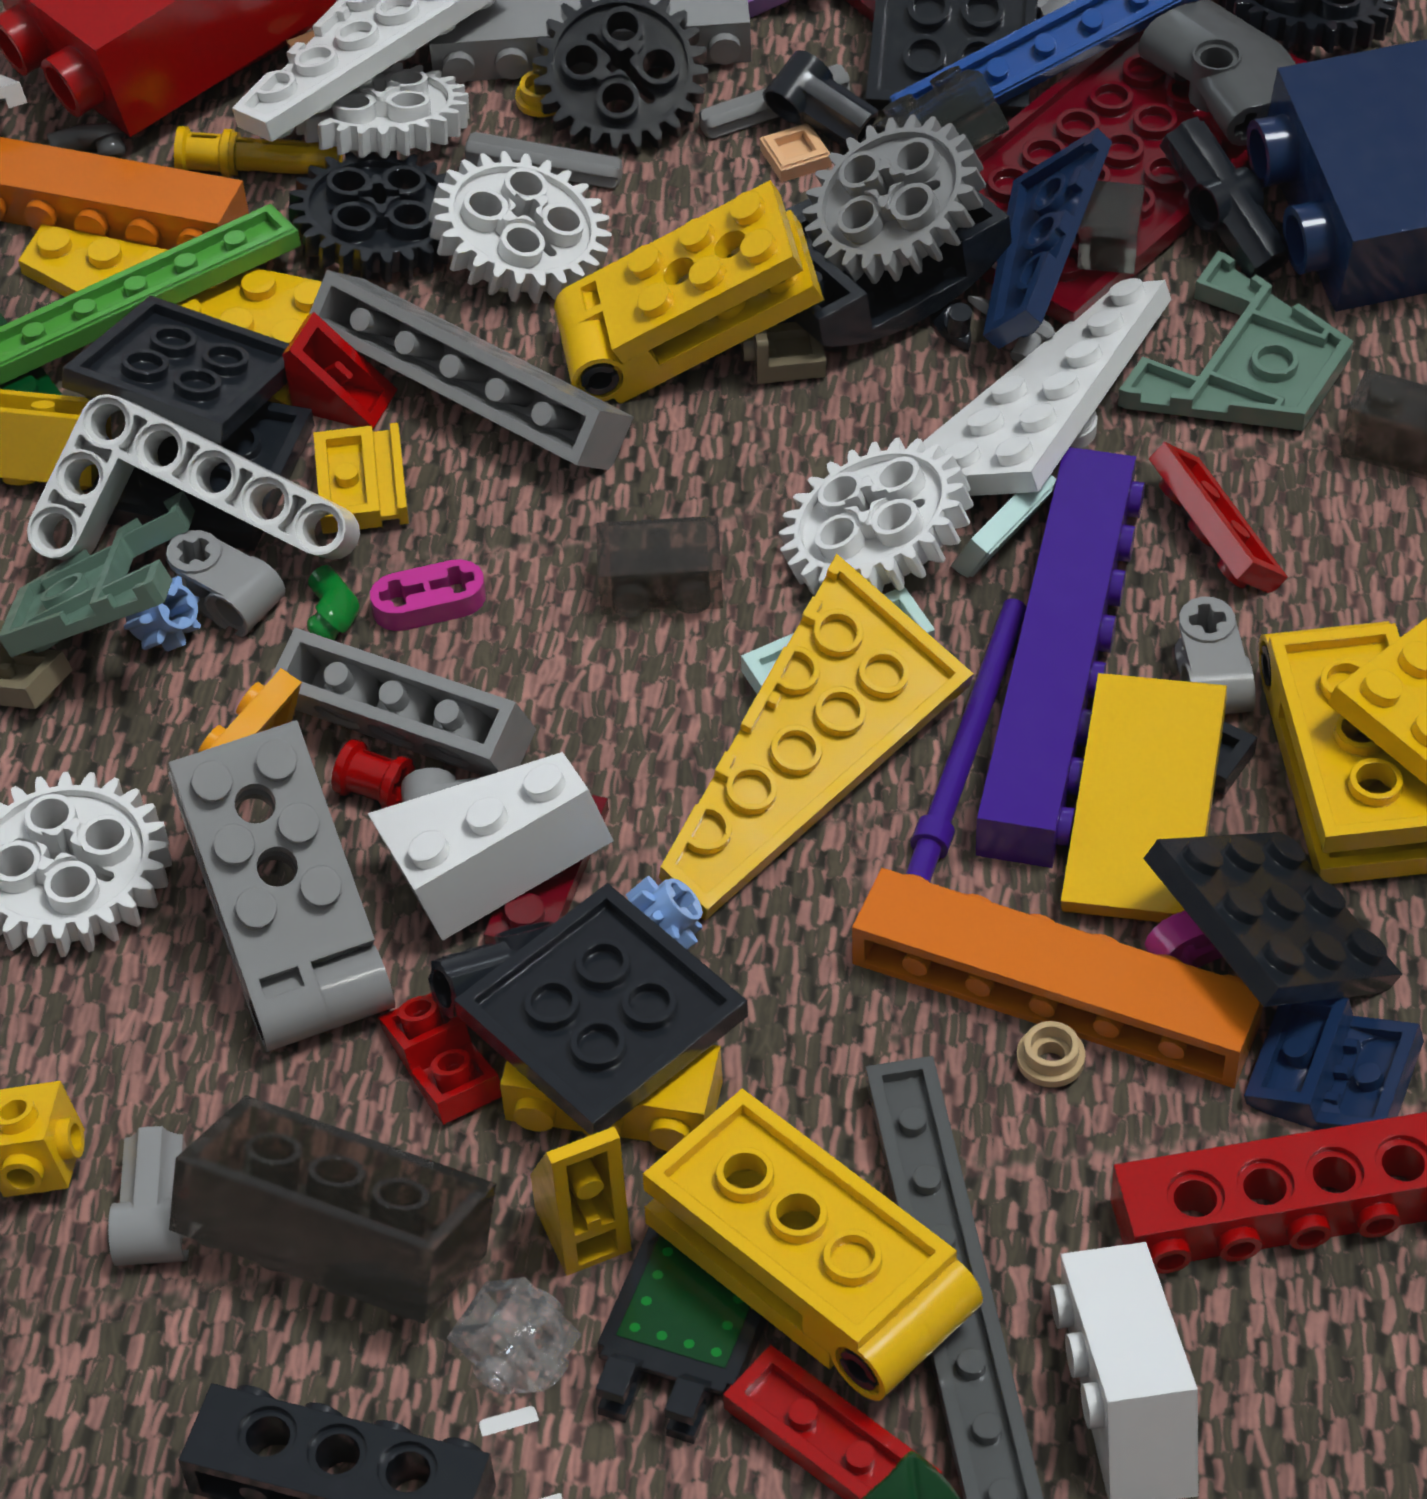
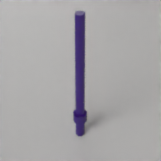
(934, 831)

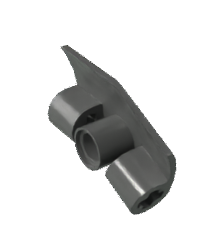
(1222, 57)

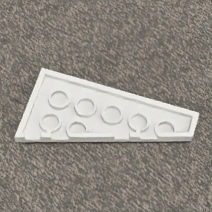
(347, 52)
(1035, 411)

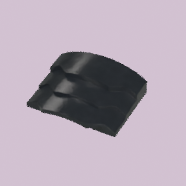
(869, 311)

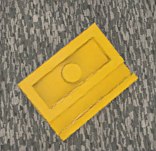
(362, 474)

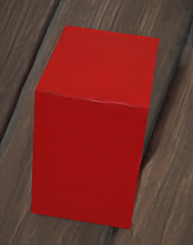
(334, 377)

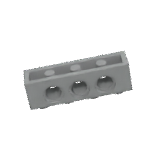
(406, 705)

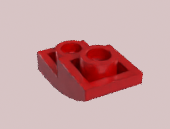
(440, 1058)

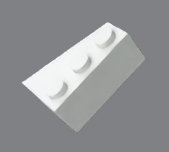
(491, 838)
(1130, 1372)

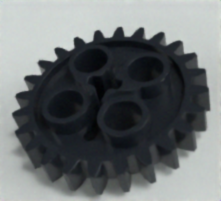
(1318, 21)
(583, 98)
(368, 215)

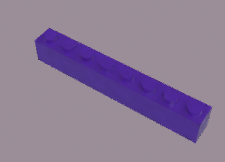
(1057, 657)

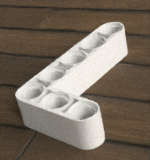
(189, 472)

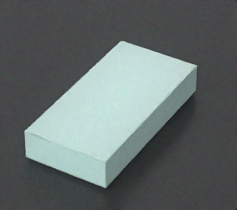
(1001, 529)

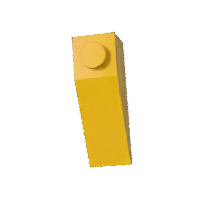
(583, 1200)

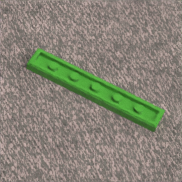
(168, 276)

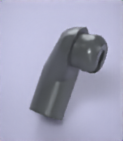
(86, 137)

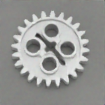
(392, 114)
(518, 226)
(878, 515)
(77, 862)

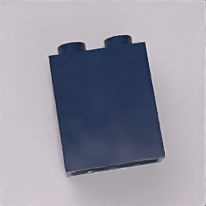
(1353, 167)

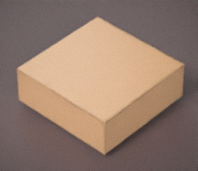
(795, 152)

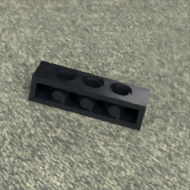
(240, 1422)

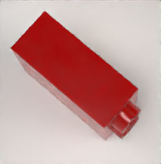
(143, 55)

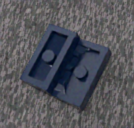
(1333, 1066)

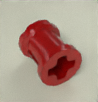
(369, 774)

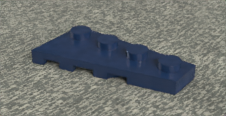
(1044, 221)

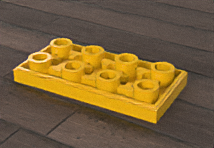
(1141, 781)

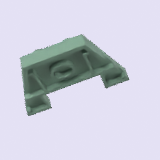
(1263, 374)
(95, 587)

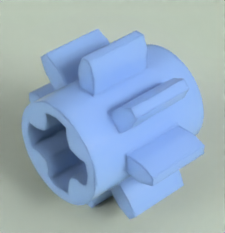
(167, 621)
(670, 906)

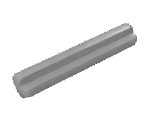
(748, 110)
(586, 166)

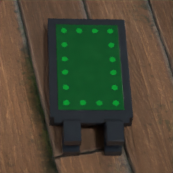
(677, 1327)

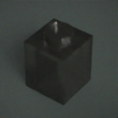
(1111, 228)

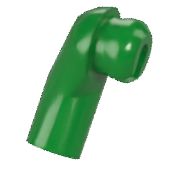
(337, 604)

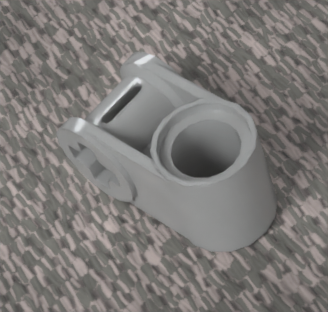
(229, 583)
(1214, 653)

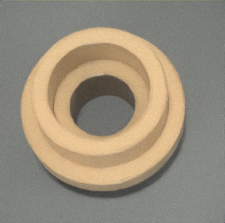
(1051, 1038)

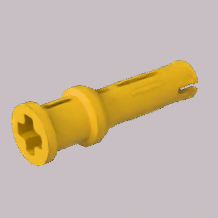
(234, 153)

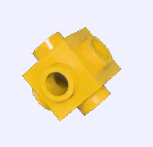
(38, 1139)

